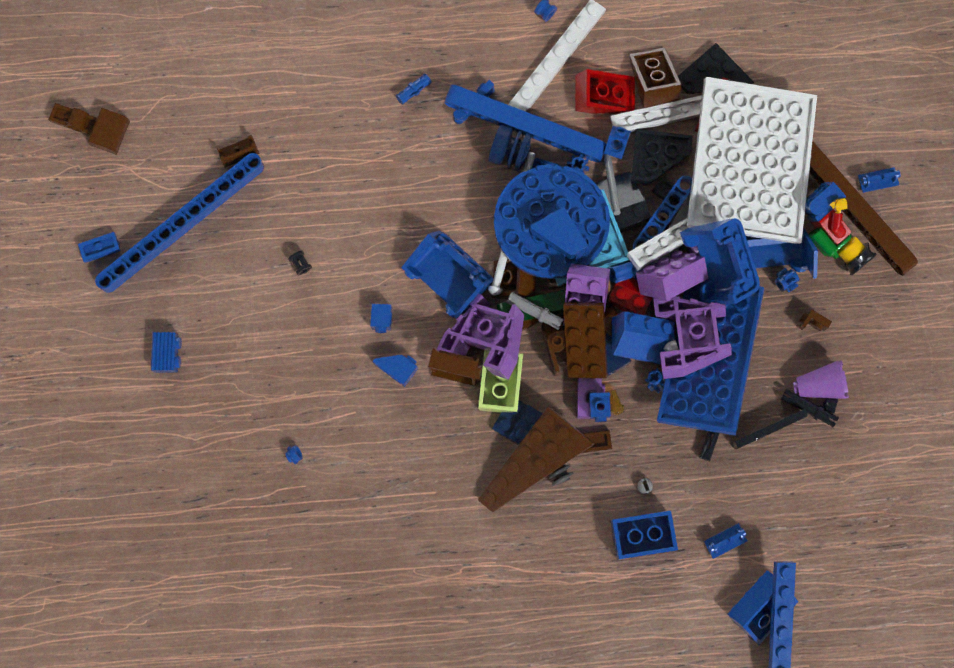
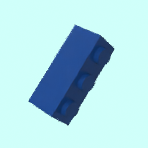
(640, 336)
(754, 609)

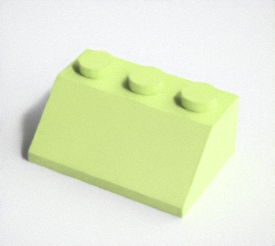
(500, 393)

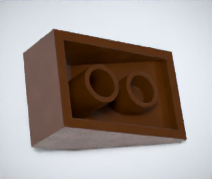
(655, 77)

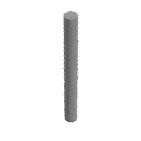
(612, 184)

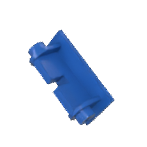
(879, 179)
(726, 540)

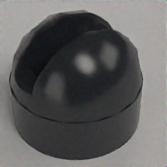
(830, 404)

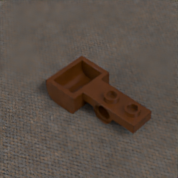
(104, 131)

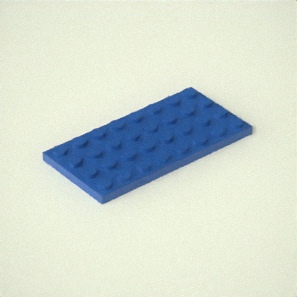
(714, 394)

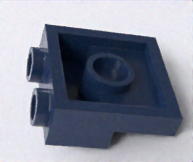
(517, 424)

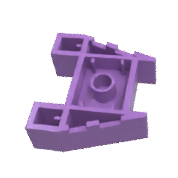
(490, 331)
(696, 335)

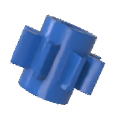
(579, 161)
(787, 280)
(655, 380)

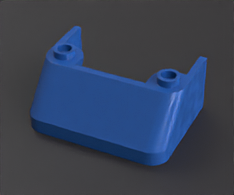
(778, 253)

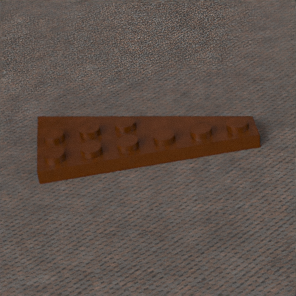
(541, 452)

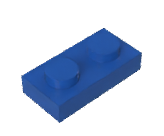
(99, 247)

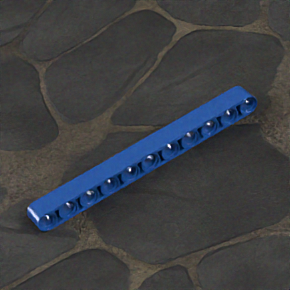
(177, 232)

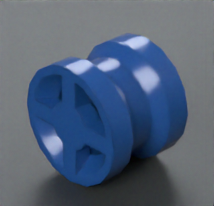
(545, 9)

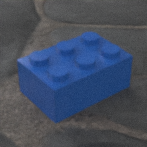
(644, 535)

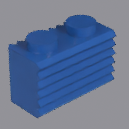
(165, 352)

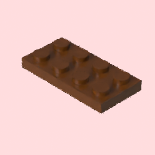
(585, 340)

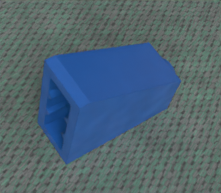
(561, 234)

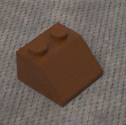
(515, 281)

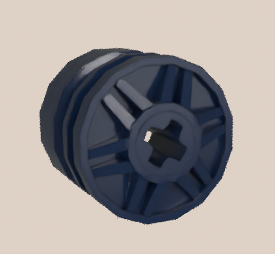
(510, 148)

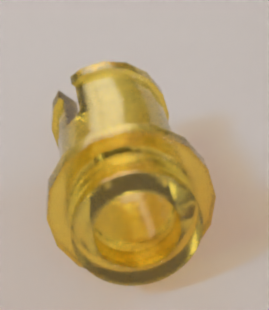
(615, 404)

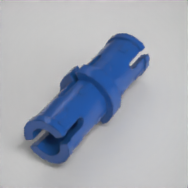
(413, 89)

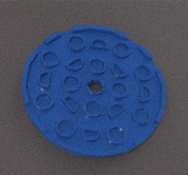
(538, 194)

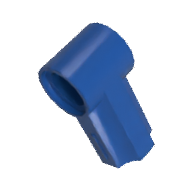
(623, 272)

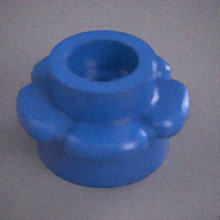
(294, 454)

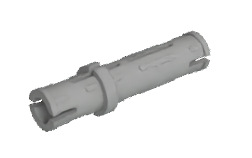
(535, 311)

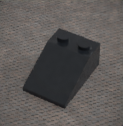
(631, 202)

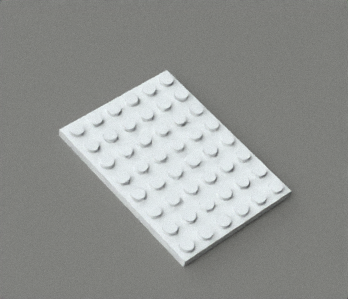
(753, 158)

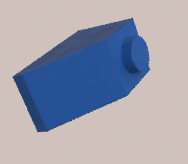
(397, 367)

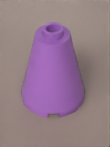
(823, 382)

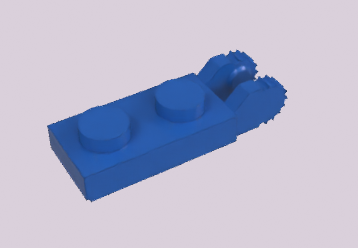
(485, 89)

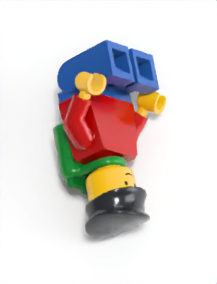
(830, 232)

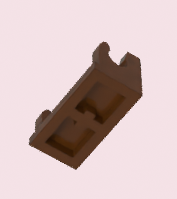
(237, 151)

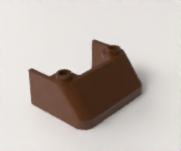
(556, 341)

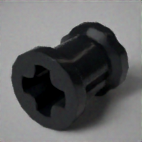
(294, 258)

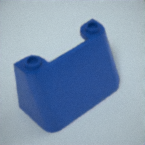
(727, 260)
(448, 272)

